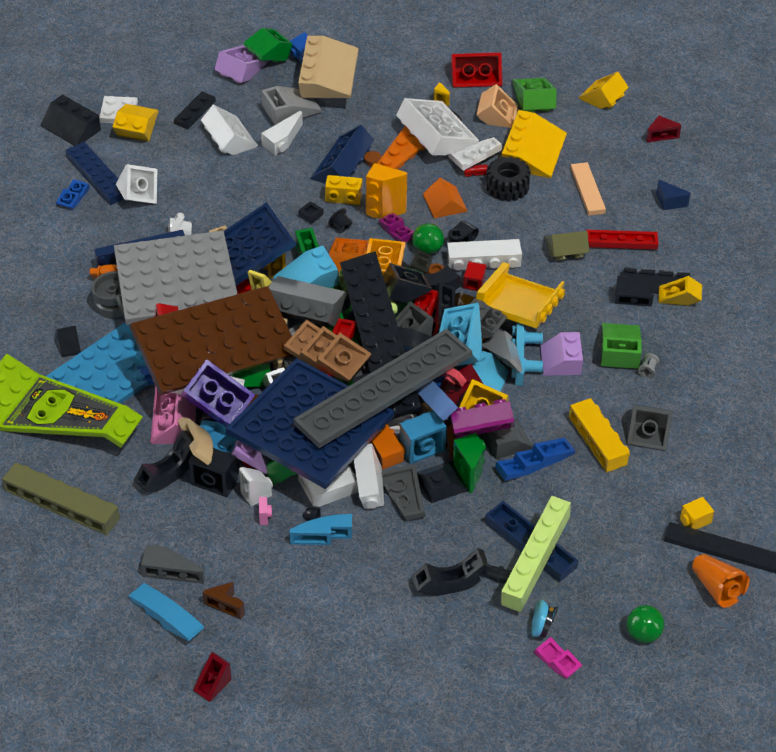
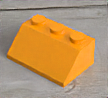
(385, 191)
(387, 252)

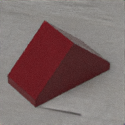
(663, 129)
(213, 677)

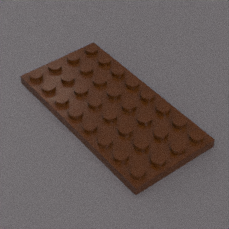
(228, 332)

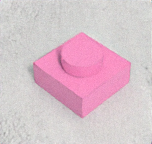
(264, 510)

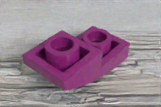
(395, 227)

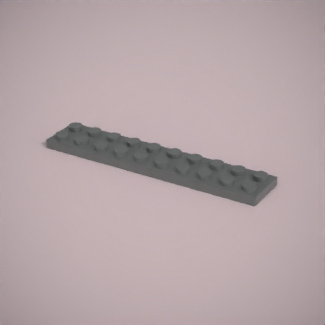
(382, 388)

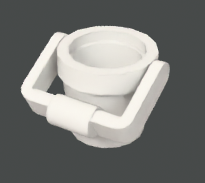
(177, 223)

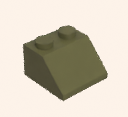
(567, 244)

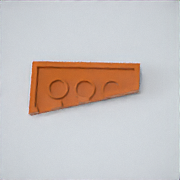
(401, 150)

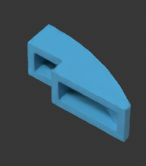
(321, 530)

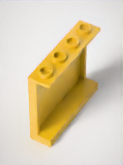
(519, 298)

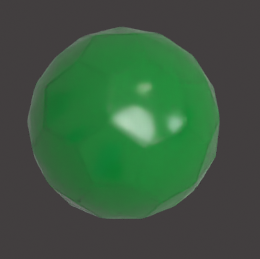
(428, 238)
(645, 624)

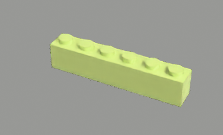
(535, 554)

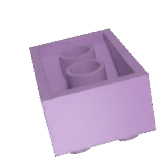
(238, 64)

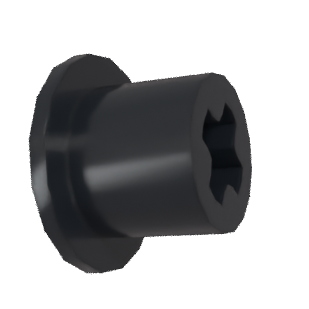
(340, 220)

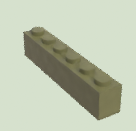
(61, 498)

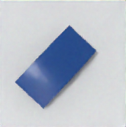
(73, 195)

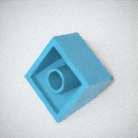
(491, 371)

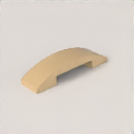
(202, 445)

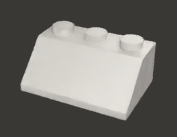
(227, 131)

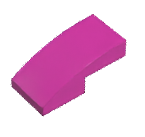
(559, 660)

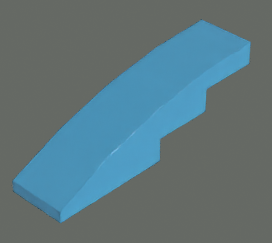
(165, 610)

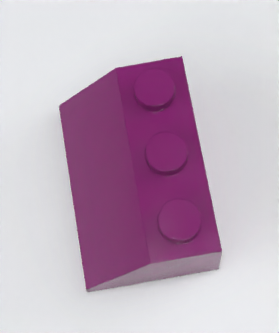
(482, 418)

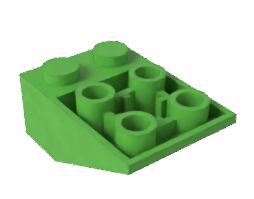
(620, 345)

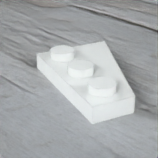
(475, 153)

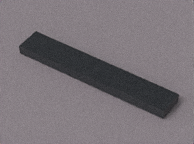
(721, 547)

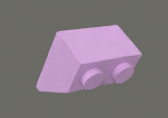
(562, 354)

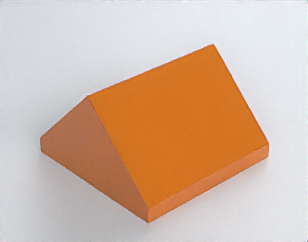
(443, 199)

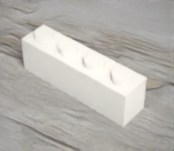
(490, 253)

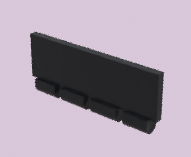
(653, 281)

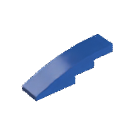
(539, 457)

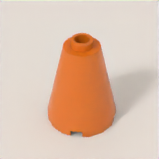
(721, 579)

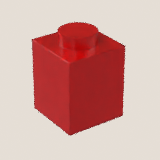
(474, 276)

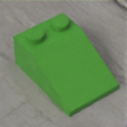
(535, 94)

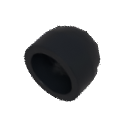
(313, 512)

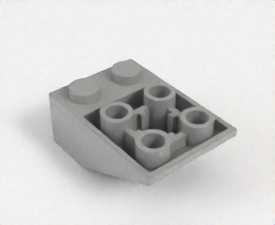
(285, 101)

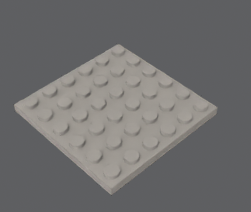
(173, 272)

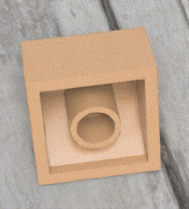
(497, 108)

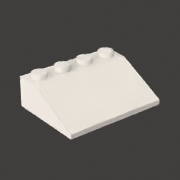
(435, 126)

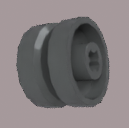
(104, 291)

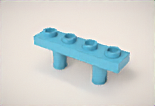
(523, 338)

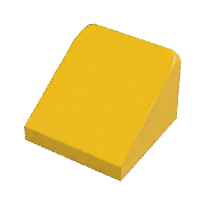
(442, 94)

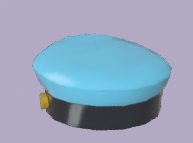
(542, 618)

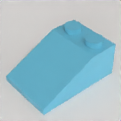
(312, 267)
(466, 326)

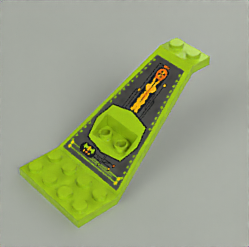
(73, 412)

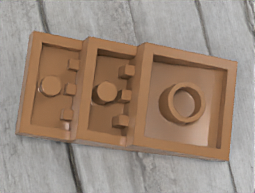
(327, 351)

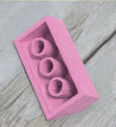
(166, 413)

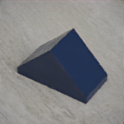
(672, 196)

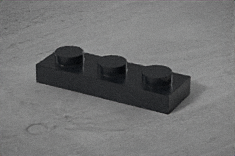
(194, 110)

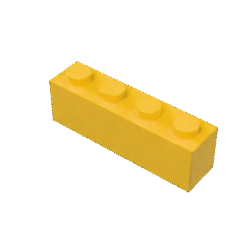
(599, 435)

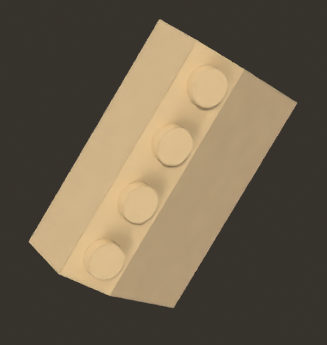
(327, 68)

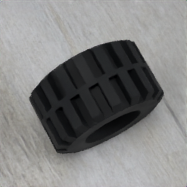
(508, 178)

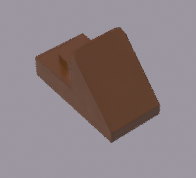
(222, 599)

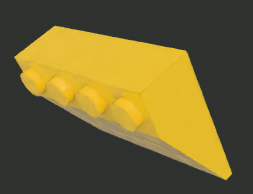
(535, 142)

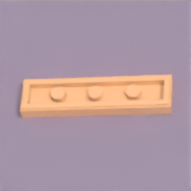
(588, 189)

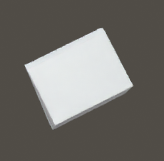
(138, 184)

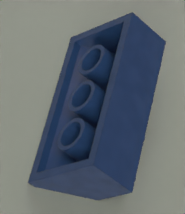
(344, 155)

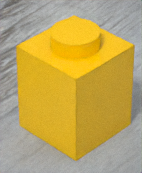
(697, 514)

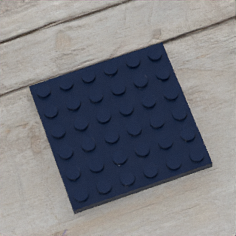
(270, 426)

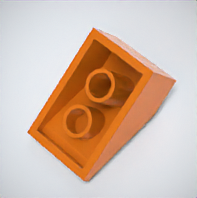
(346, 249)

